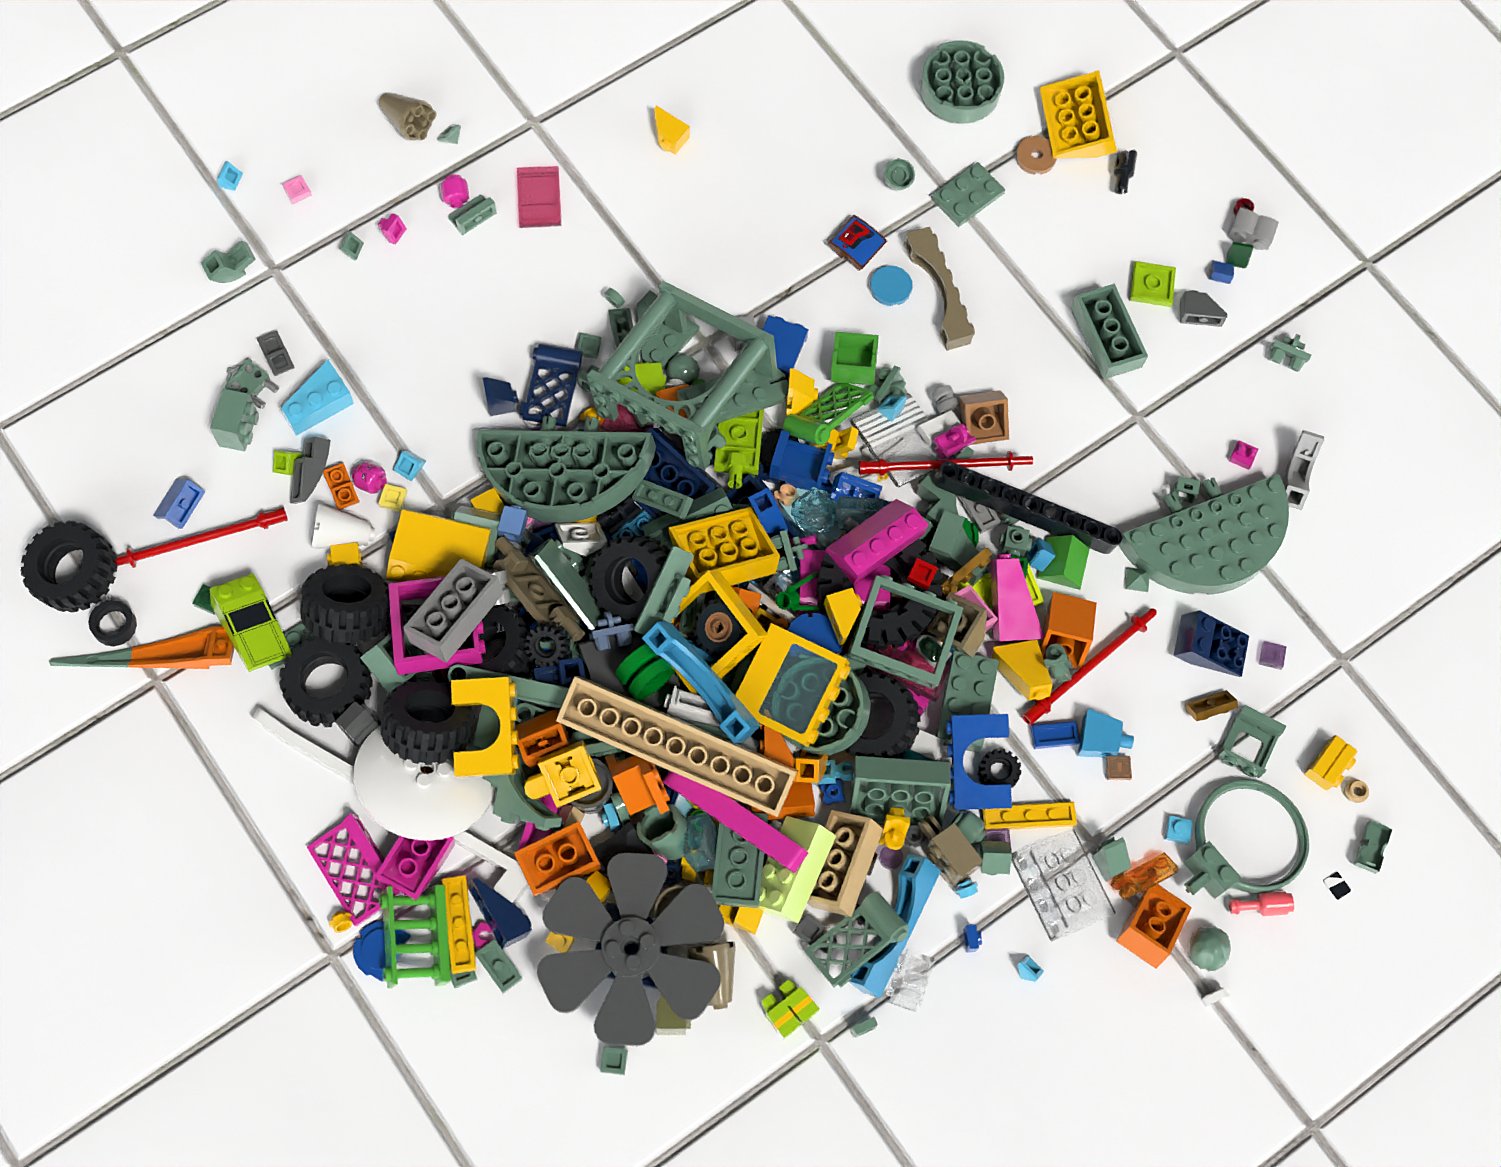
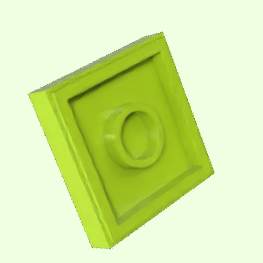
(1152, 284)

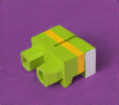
(779, 1013)

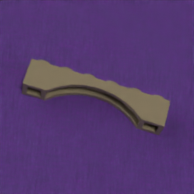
(924, 251)

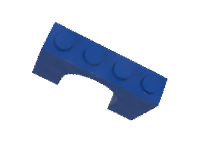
(966, 792)

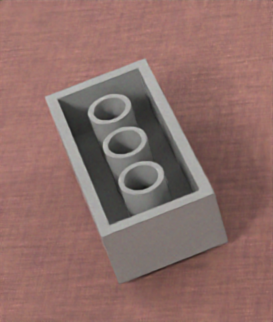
(453, 610)

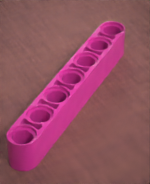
(739, 821)

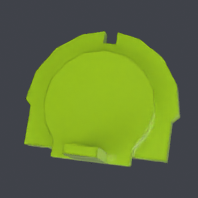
(649, 376)

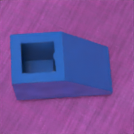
(768, 512)

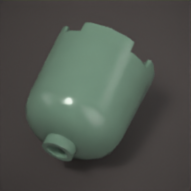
(663, 831)

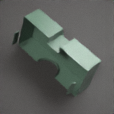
(1371, 854)

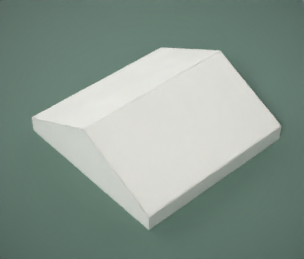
(581, 537)

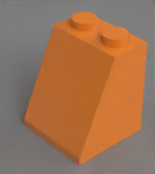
(1070, 624)

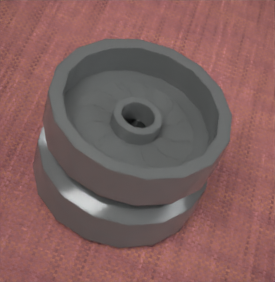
(594, 802)

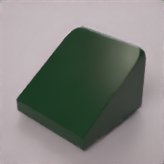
(1239, 254)

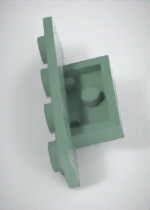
(667, 591)

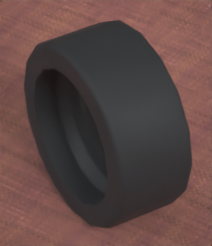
(102, 610)

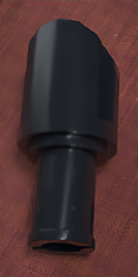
(1124, 169)

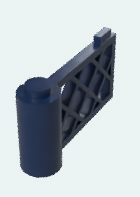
(553, 359)

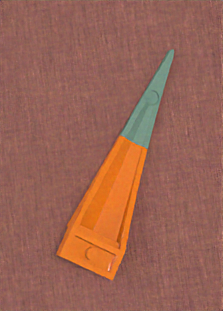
(188, 651)

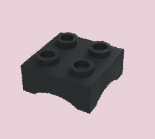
(622, 842)

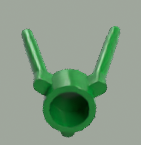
(790, 599)

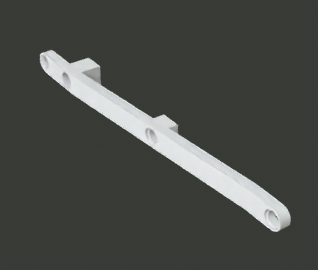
(512, 883)

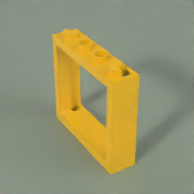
(754, 630)

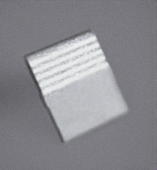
(897, 439)

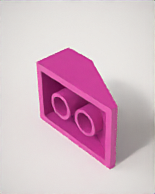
(414, 864)

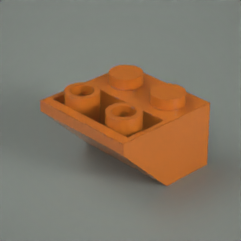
(541, 737)

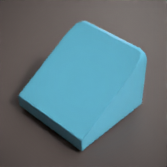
(409, 465)

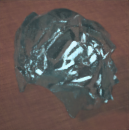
(814, 512)

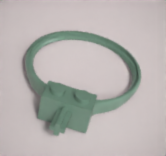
(1214, 871)

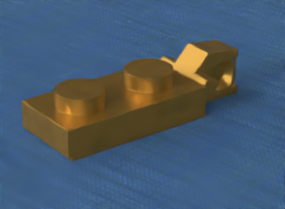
(965, 573)

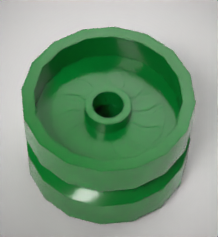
(644, 672)

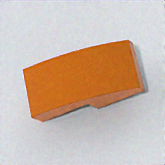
(341, 486)

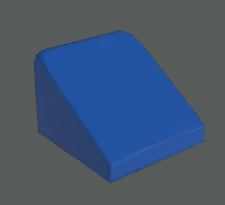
(1222, 272)

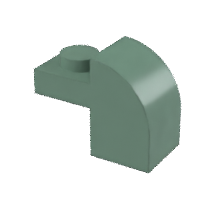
(230, 266)

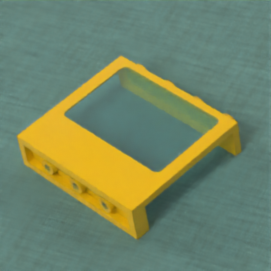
(792, 684)

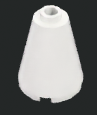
(337, 528)

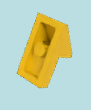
(741, 917)

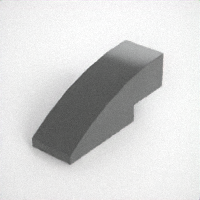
(309, 468)

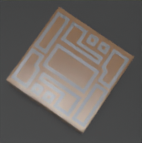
(1118, 768)

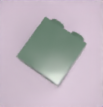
(482, 519)

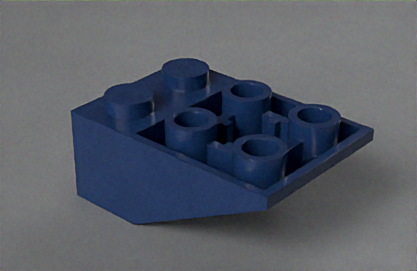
(1211, 644)

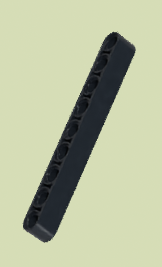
(1018, 506)

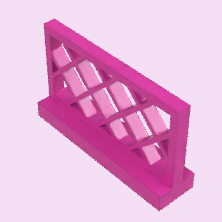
(370, 854)

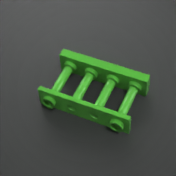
(437, 947)

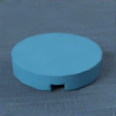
(891, 285)

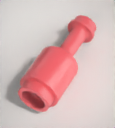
(1274, 902)

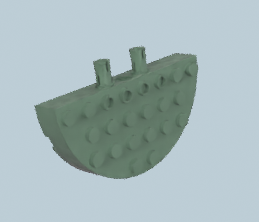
(564, 472)
(1214, 542)

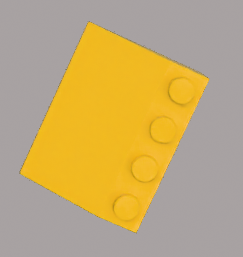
(1078, 117)
(727, 543)
(433, 545)

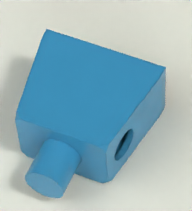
(1102, 736)

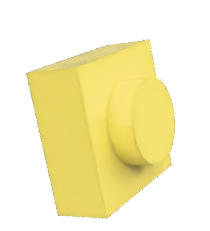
(393, 497)

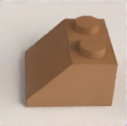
(985, 416)

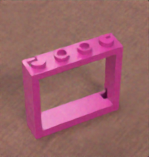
(404, 665)

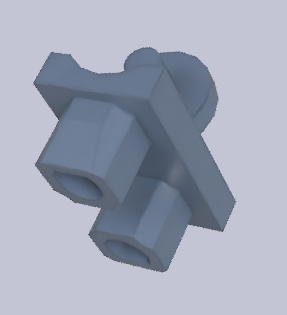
(622, 632)

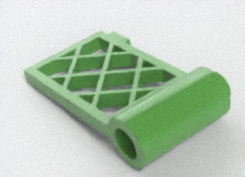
(814, 428)

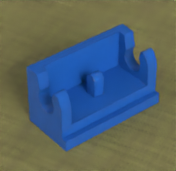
(850, 485)

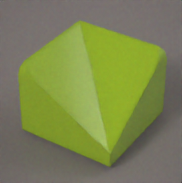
(284, 461)

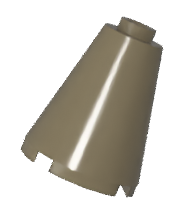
(723, 958)

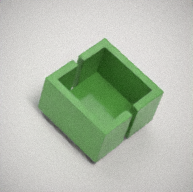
(855, 358)

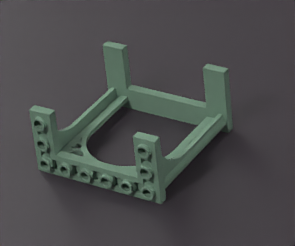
(697, 428)

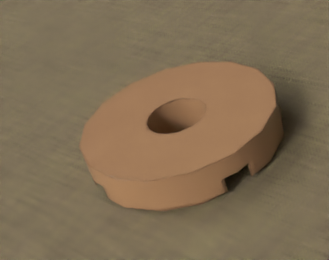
(1028, 162)

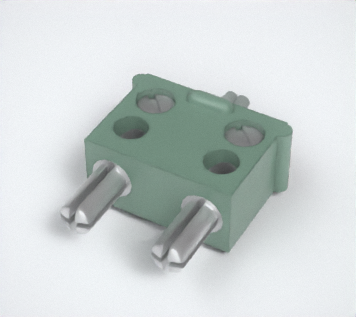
(247, 381)

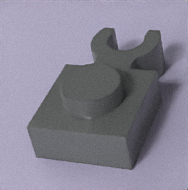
(810, 930)

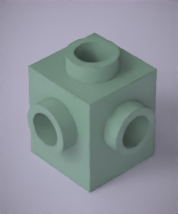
(1015, 541)

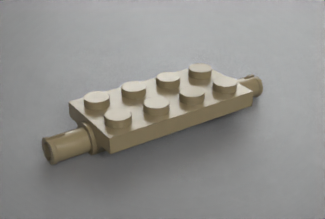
(535, 590)

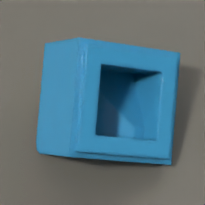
(1040, 554)

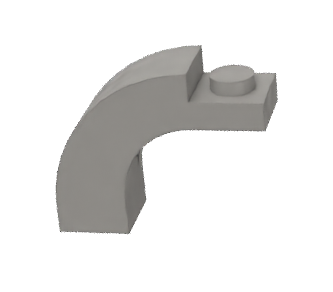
(1300, 467)

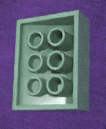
(567, 581)
(899, 783)

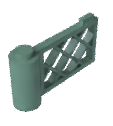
(883, 921)

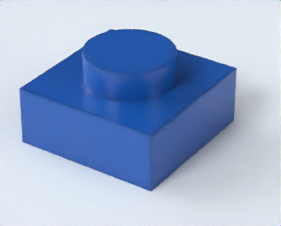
(972, 938)

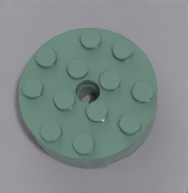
(961, 82)
(845, 720)

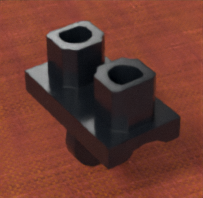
(619, 515)

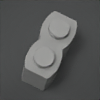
(1253, 229)

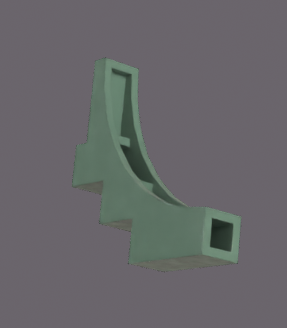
(944, 500)
(511, 800)

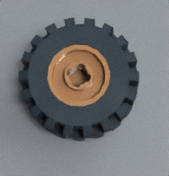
(718, 628)

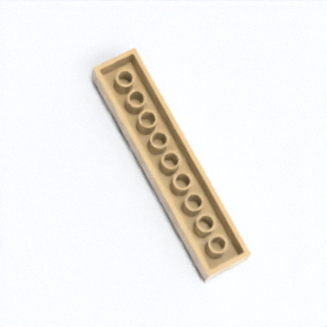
(677, 745)

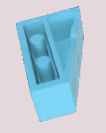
(317, 400)

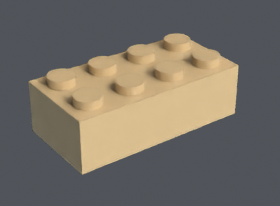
(846, 863)

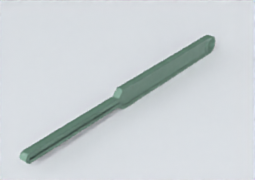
(547, 693)

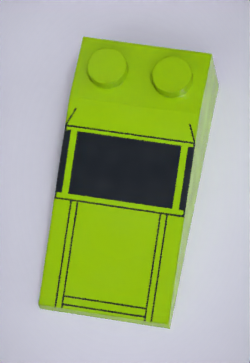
(249, 622)

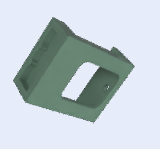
(1258, 726)

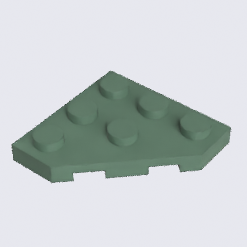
(665, 341)

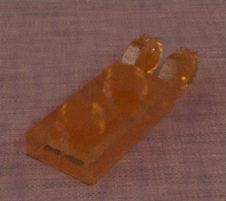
(1145, 876)

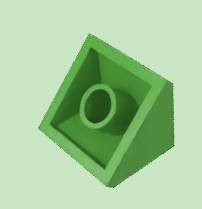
(1069, 562)

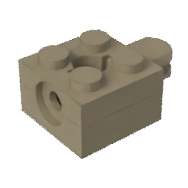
(950, 851)

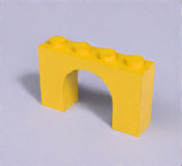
(500, 756)

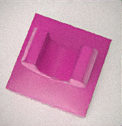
(392, 228)
(1243, 455)

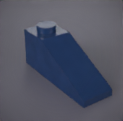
(501, 915)

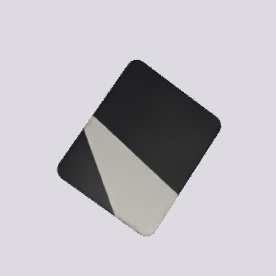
(1337, 885)

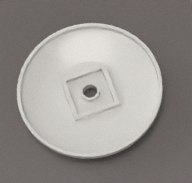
(415, 802)

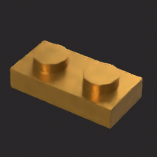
(1212, 705)

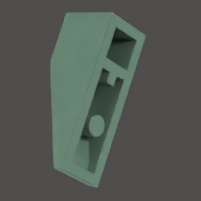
(621, 325)

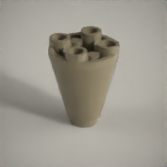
(408, 115)

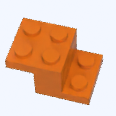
(638, 783)

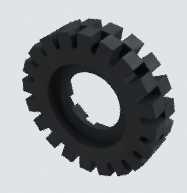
(892, 625)

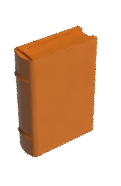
(798, 803)

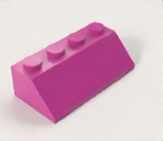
(877, 540)

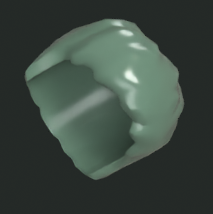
(1209, 948)

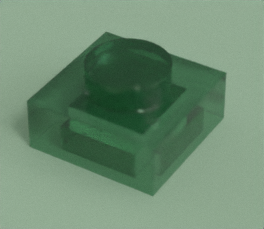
(202, 599)

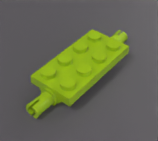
(742, 447)

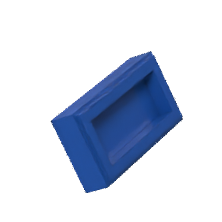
(1055, 735)

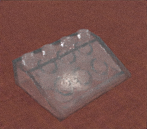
(1062, 884)

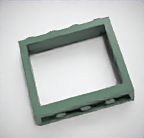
(893, 666)

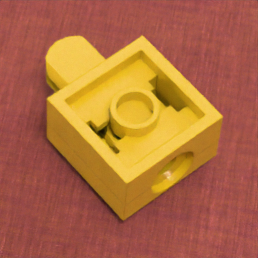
(564, 775)

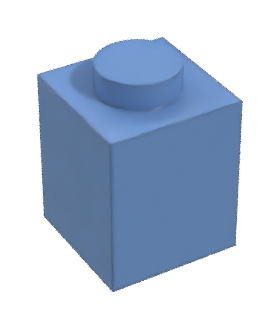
(512, 523)

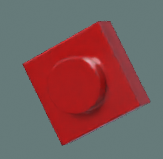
(922, 573)

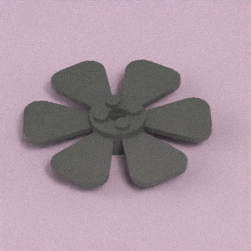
(683, 982)

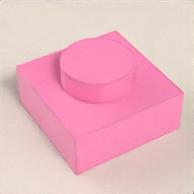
(297, 189)

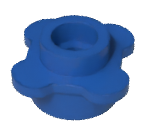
(832, 798)

